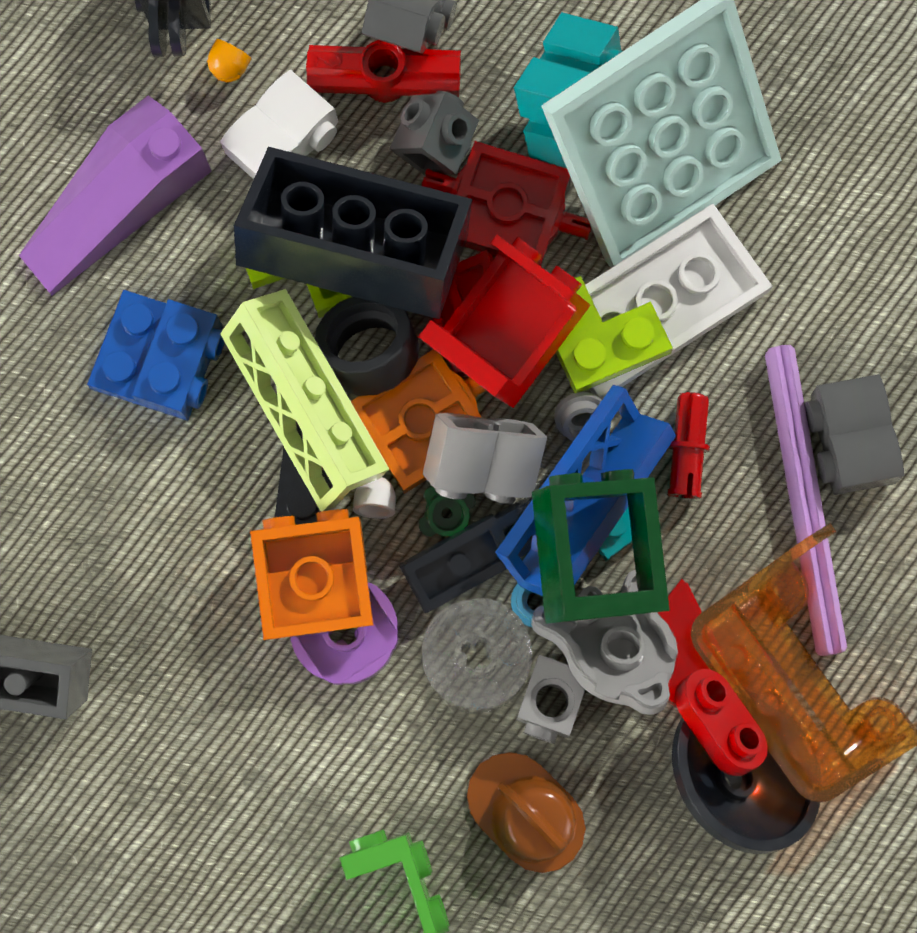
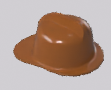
(526, 812)

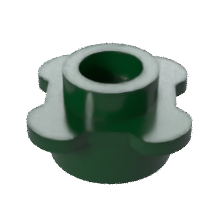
(434, 522)

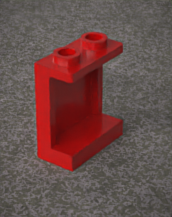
(510, 322)

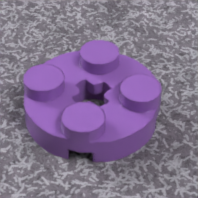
(359, 660)

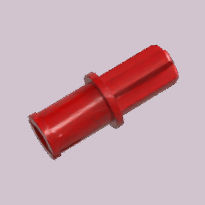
(689, 446)

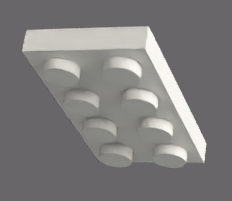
(691, 277)

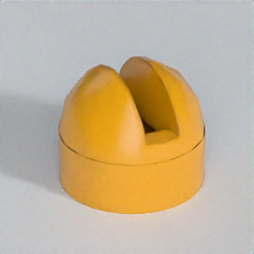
(227, 61)

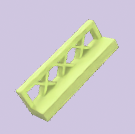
(305, 394)

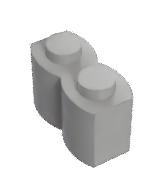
(483, 456)

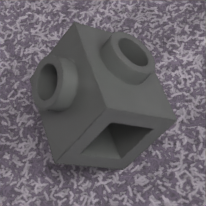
(434, 133)

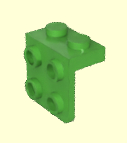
(376, 852)

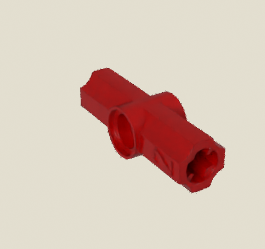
(352, 68)

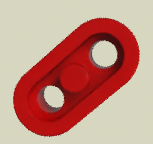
(721, 722)

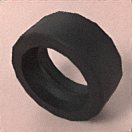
(380, 372)

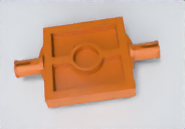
(404, 416)

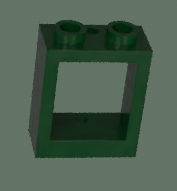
(555, 553)

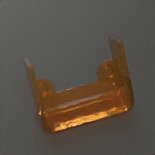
(803, 717)

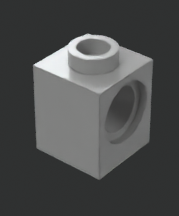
(557, 675)

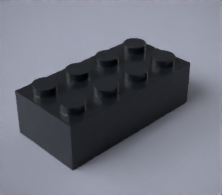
(352, 232)

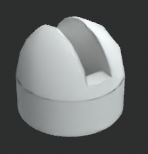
(375, 499)

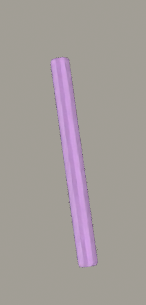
(805, 499)

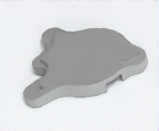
(617, 657)

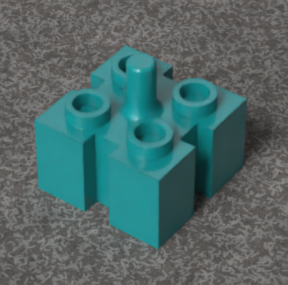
(570, 53)

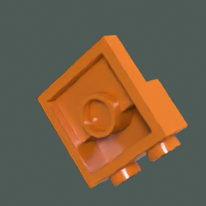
(311, 575)

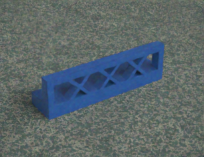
(634, 444)

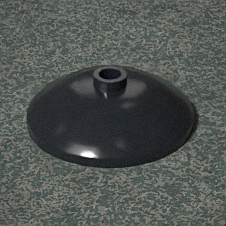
(753, 814)

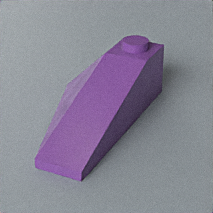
(122, 184)

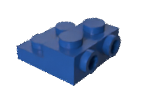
(157, 354)

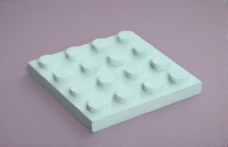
(664, 128)

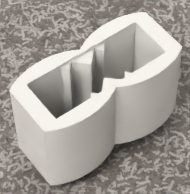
(284, 118)

